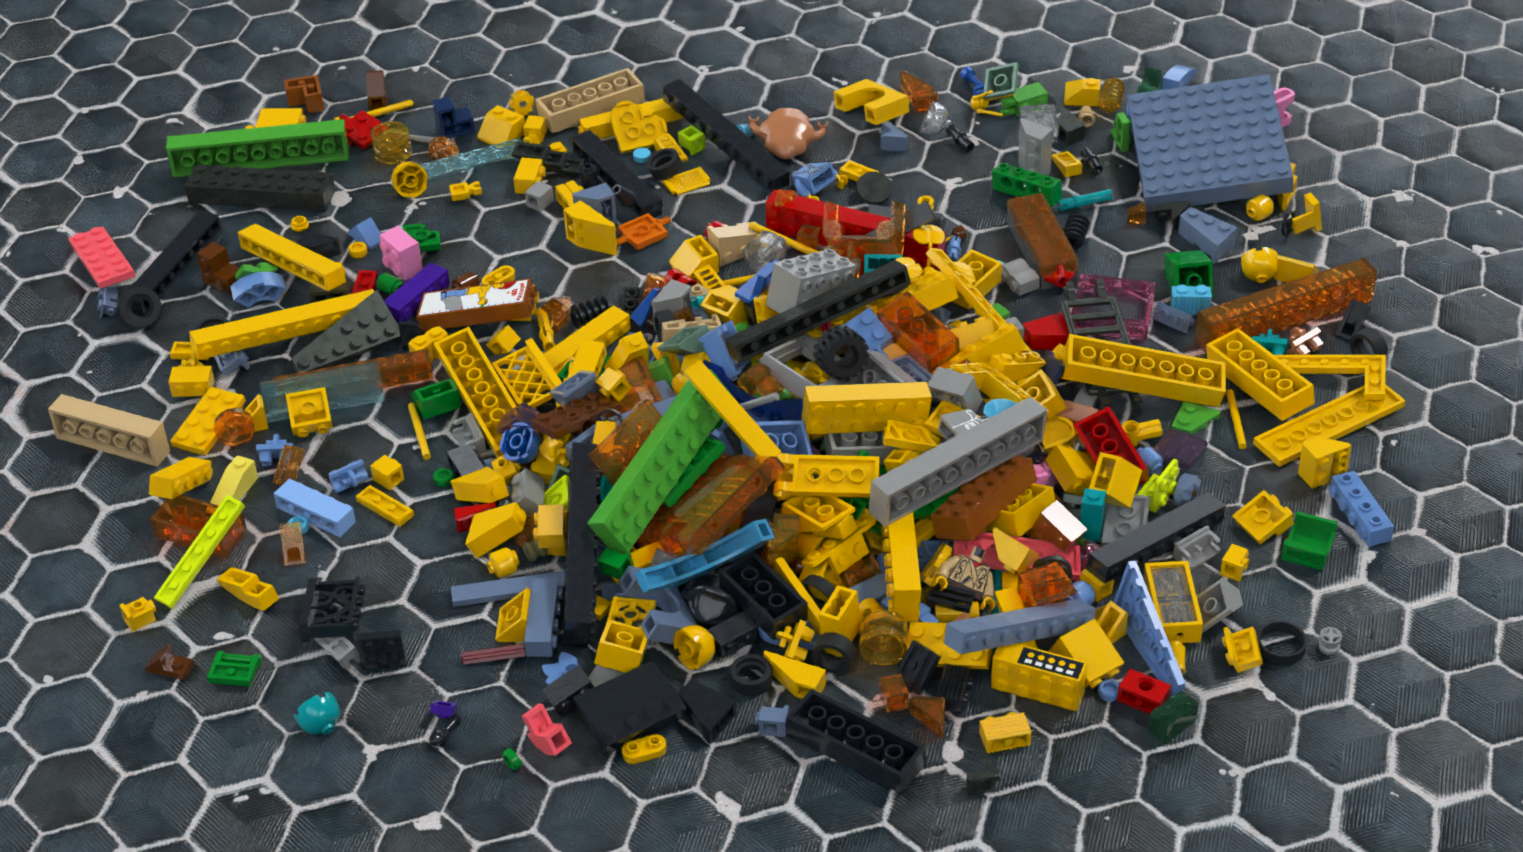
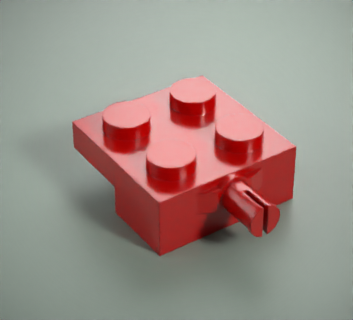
(359, 129)

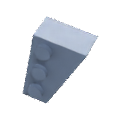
(1208, 233)

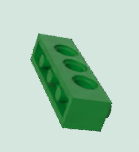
(1023, 182)

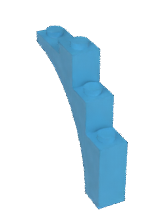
(728, 549)

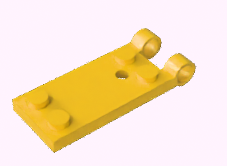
(837, 475)

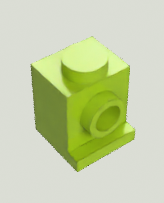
(692, 139)

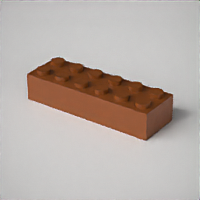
(983, 499)

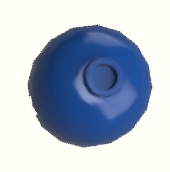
(520, 443)

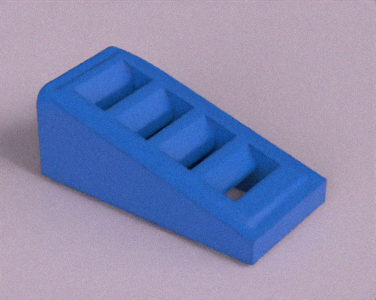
(644, 310)

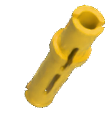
(546, 333)

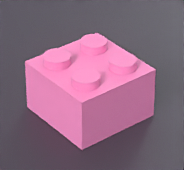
(400, 253)

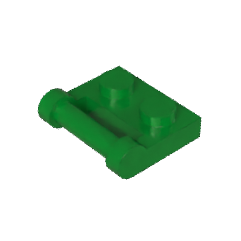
(234, 669)

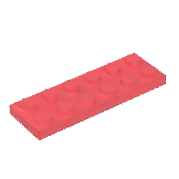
(101, 257)
(1043, 548)

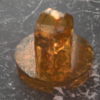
(234, 426)

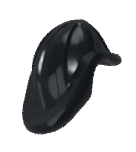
(707, 601)

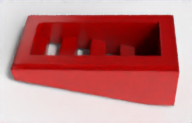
(465, 515)

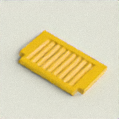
(687, 181)

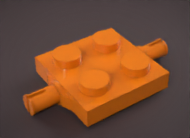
(643, 231)

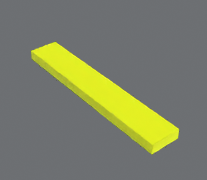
(199, 552)

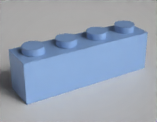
(316, 507)

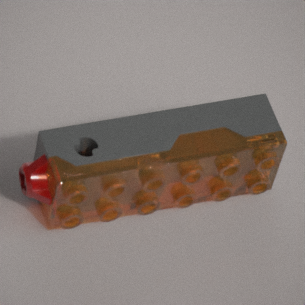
(1042, 240)

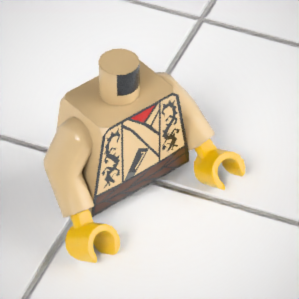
(970, 575)

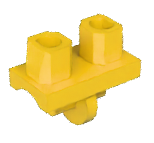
(799, 633)

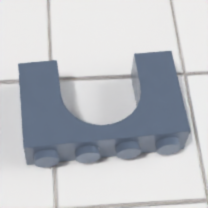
(659, 625)

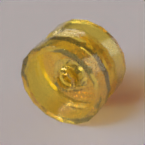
(391, 142)
(883, 638)

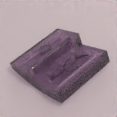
(1180, 446)

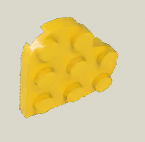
(634, 127)

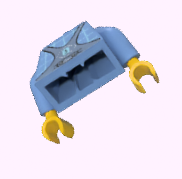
(815, 177)

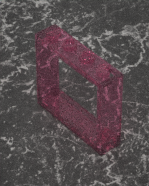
(1123, 288)

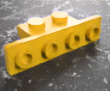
(842, 552)

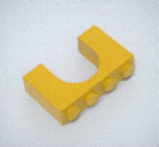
(878, 101)

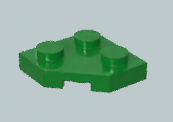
(427, 239)

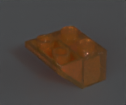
(1044, 585)

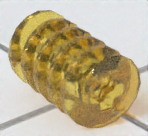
(1111, 95)

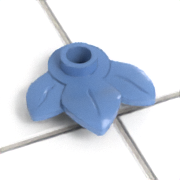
(556, 670)

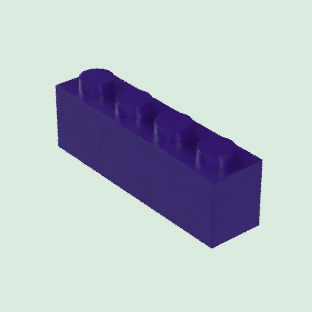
(407, 298)

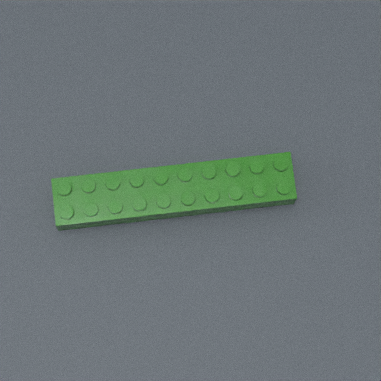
(260, 147)
(654, 469)

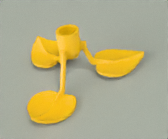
(931, 235)

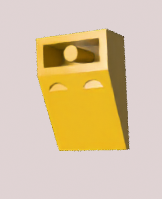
(590, 229)

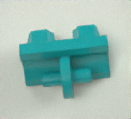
(1272, 343)

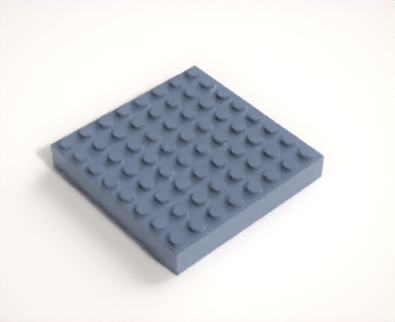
(1210, 142)

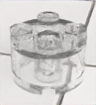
(765, 249)

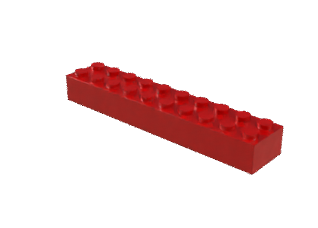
(793, 214)

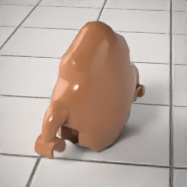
(787, 132)

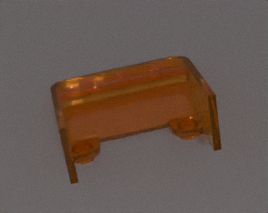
(888, 237)

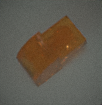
(759, 380)

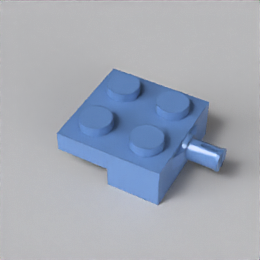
(872, 330)

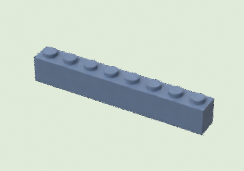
(1017, 626)

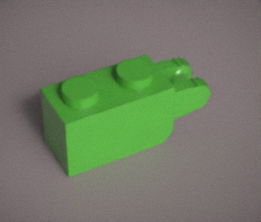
(1027, 95)

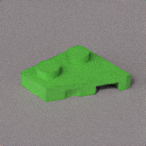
(1194, 417)

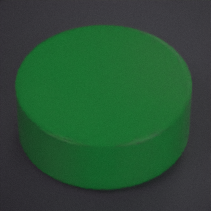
(443, 477)
(511, 759)

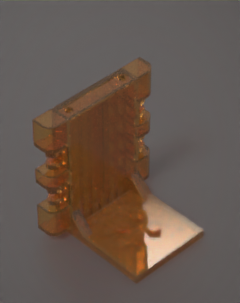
(703, 509)

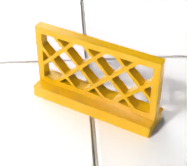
(540, 365)

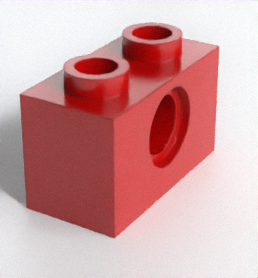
(1142, 691)

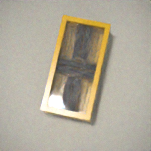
(1174, 600)

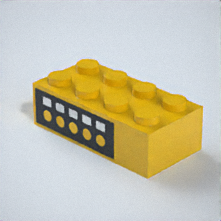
(1039, 675)

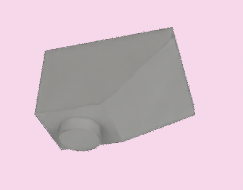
(1218, 602)

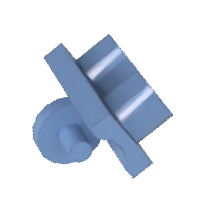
(271, 450)
(348, 476)

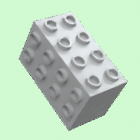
(807, 277)

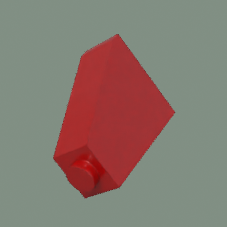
(1046, 332)

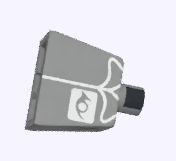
(958, 422)

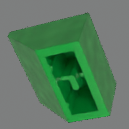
(436, 398)

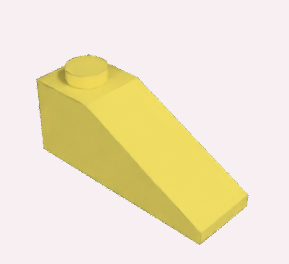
(236, 480)

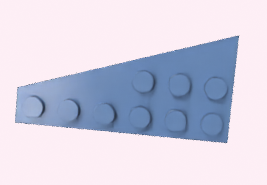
(1146, 628)

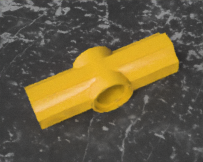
(1142, 431)

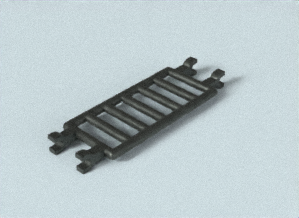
(1102, 299)

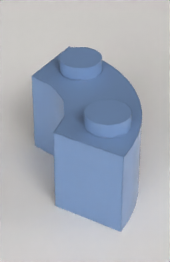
(258, 287)

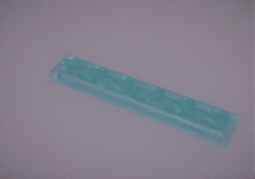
(470, 159)

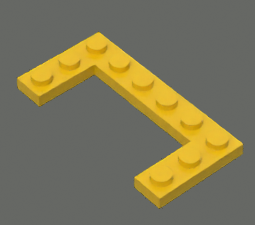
(1371, 365)

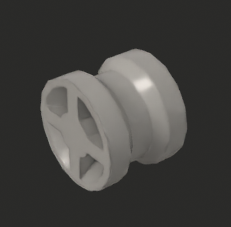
(1329, 641)

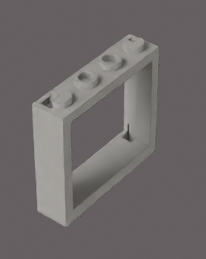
(786, 376)

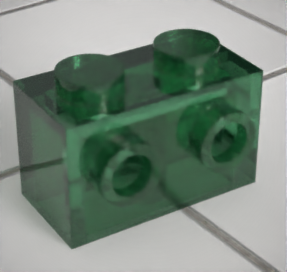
(1173, 717)

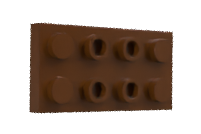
(574, 416)

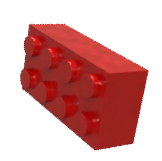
(1105, 434)

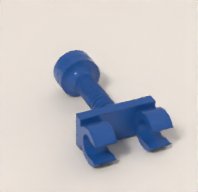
(967, 75)

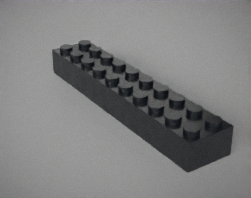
(581, 547)

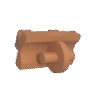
(1301, 339)

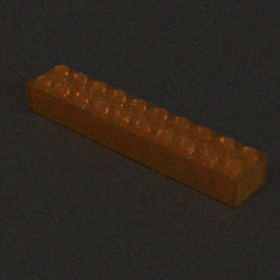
(1289, 303)

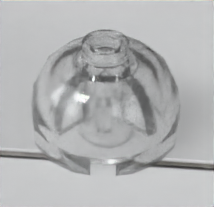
(935, 120)

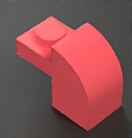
(545, 734)

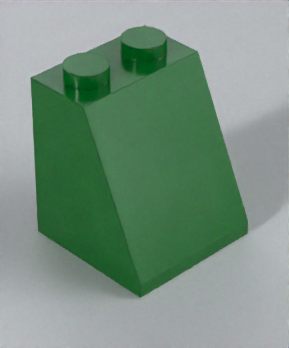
(1189, 269)

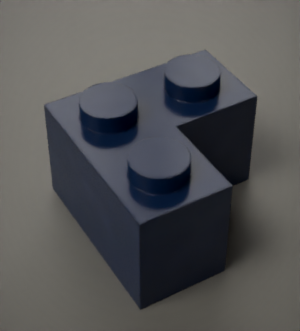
(451, 121)

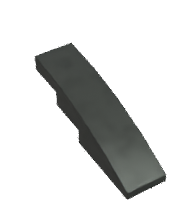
(552, 160)

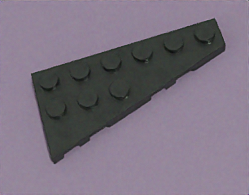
(359, 331)

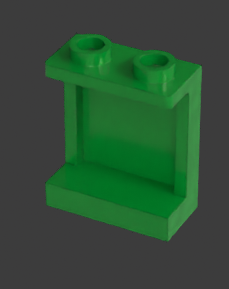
(1309, 541)

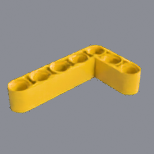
(993, 382)

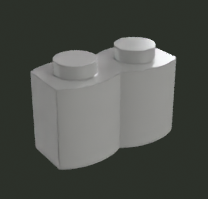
(1020, 276)

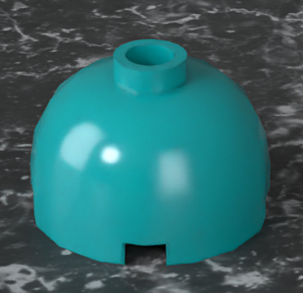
(318, 714)

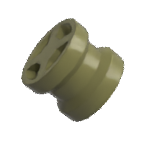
(533, 551)

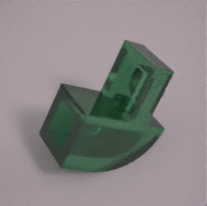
(1151, 80)

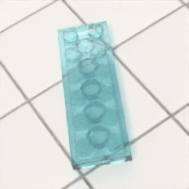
(343, 387)

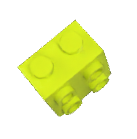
(1161, 486)

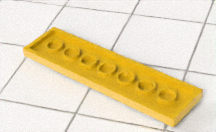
(1327, 421)

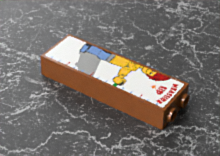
(477, 304)

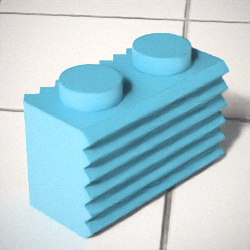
(1190, 298)

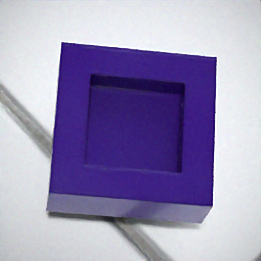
(443, 709)

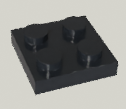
(381, 649)

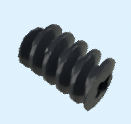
(1076, 229)
(588, 309)

